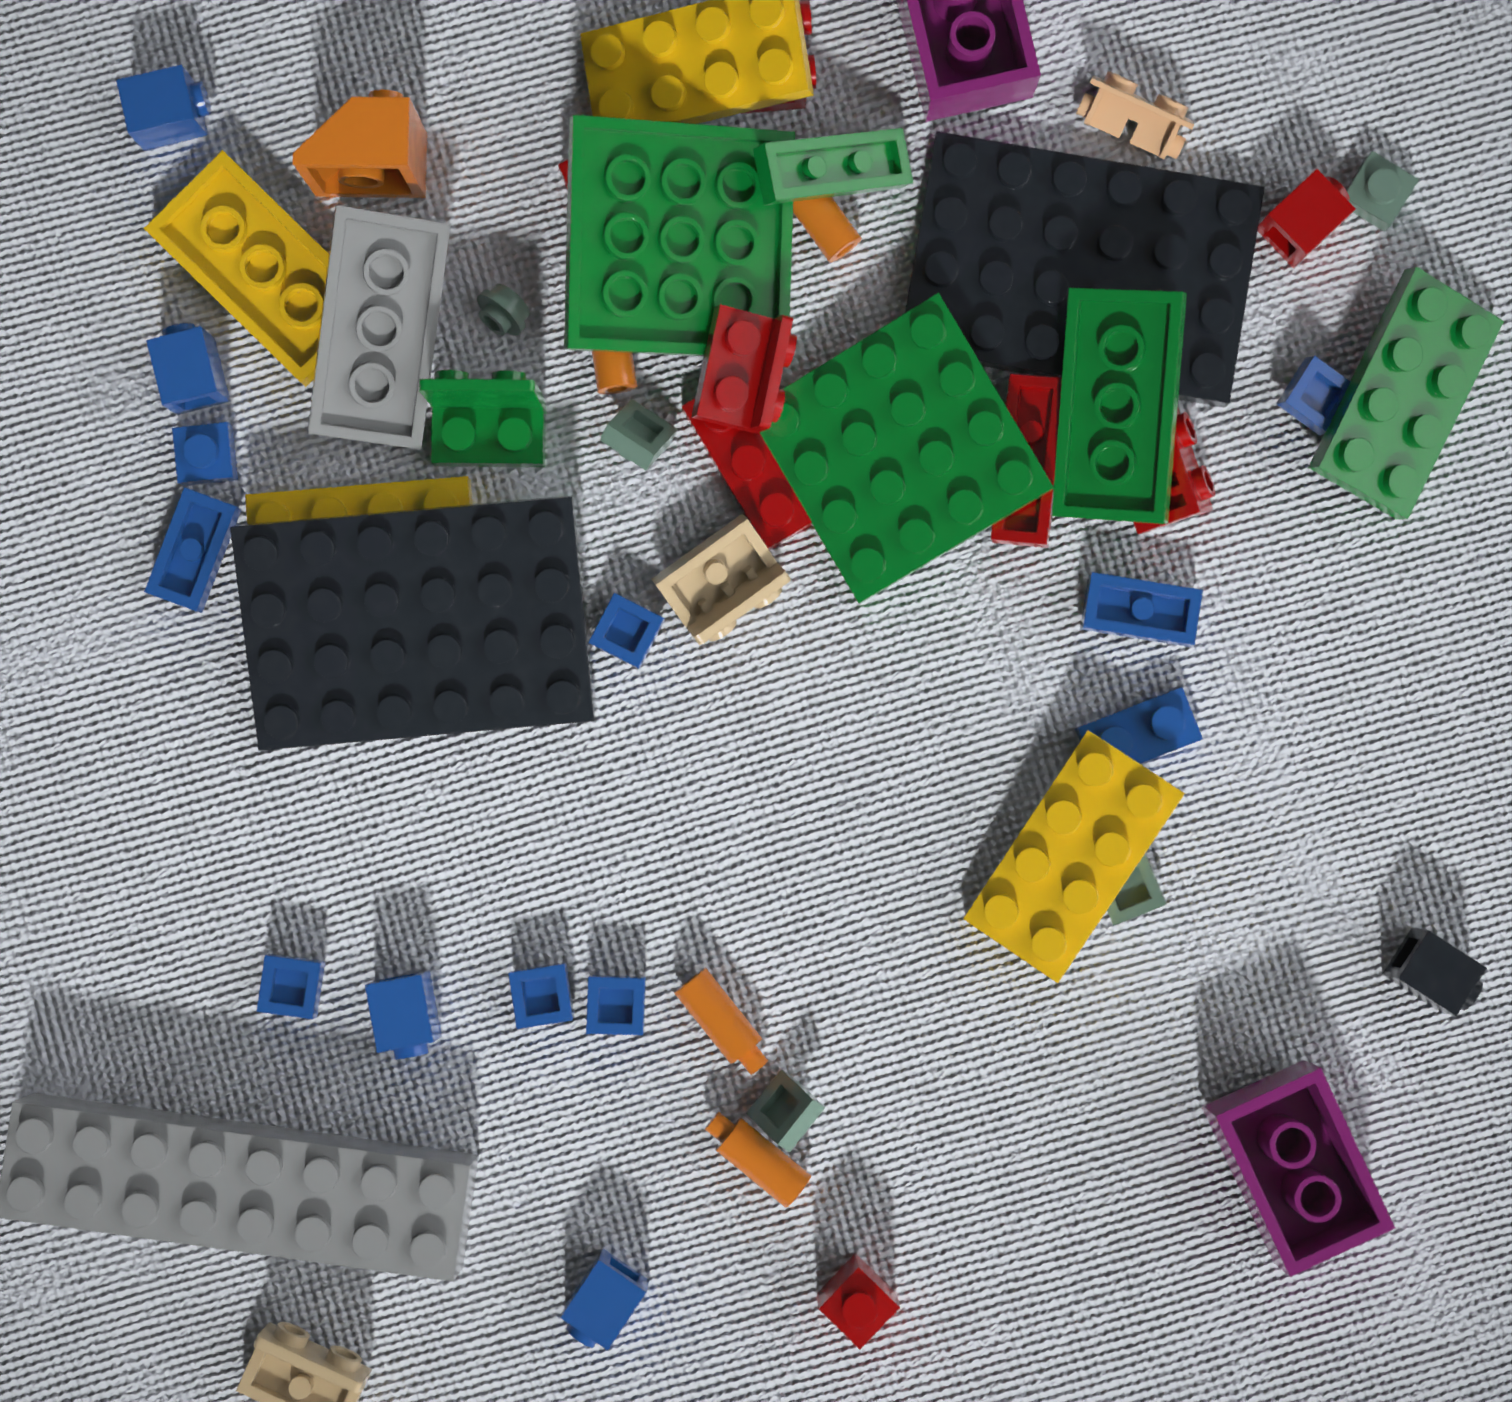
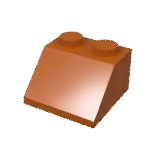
(367, 150)

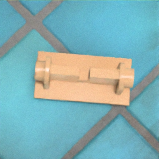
(1156, 121)

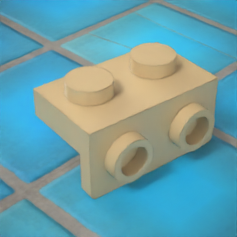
(721, 581)
(298, 1370)

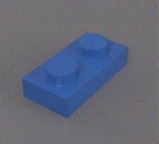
(192, 550)
(1141, 609)
(1148, 727)

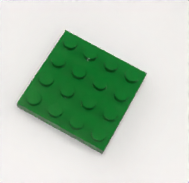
(666, 231)
(902, 449)

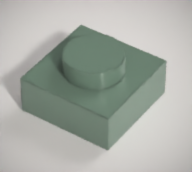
(1380, 190)
(638, 434)
(1138, 894)
(785, 1110)

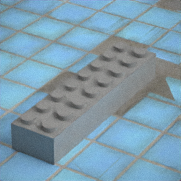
(237, 1186)

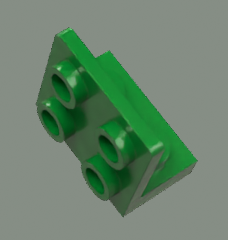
(486, 420)

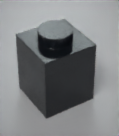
(1436, 972)

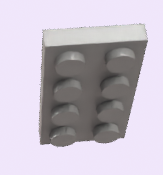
(378, 327)

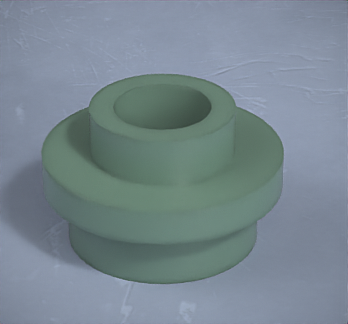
(503, 310)

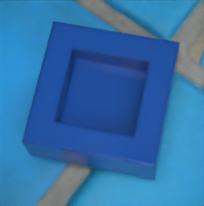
(1314, 394)
(205, 454)
(626, 630)
(290, 986)
(541, 995)
(616, 1005)

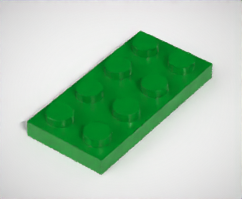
(1406, 393)
(1119, 404)

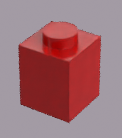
(1306, 217)
(857, 1301)

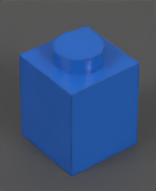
(164, 107)
(187, 369)
(403, 1014)
(604, 1301)

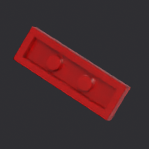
(1035, 409)
(753, 479)

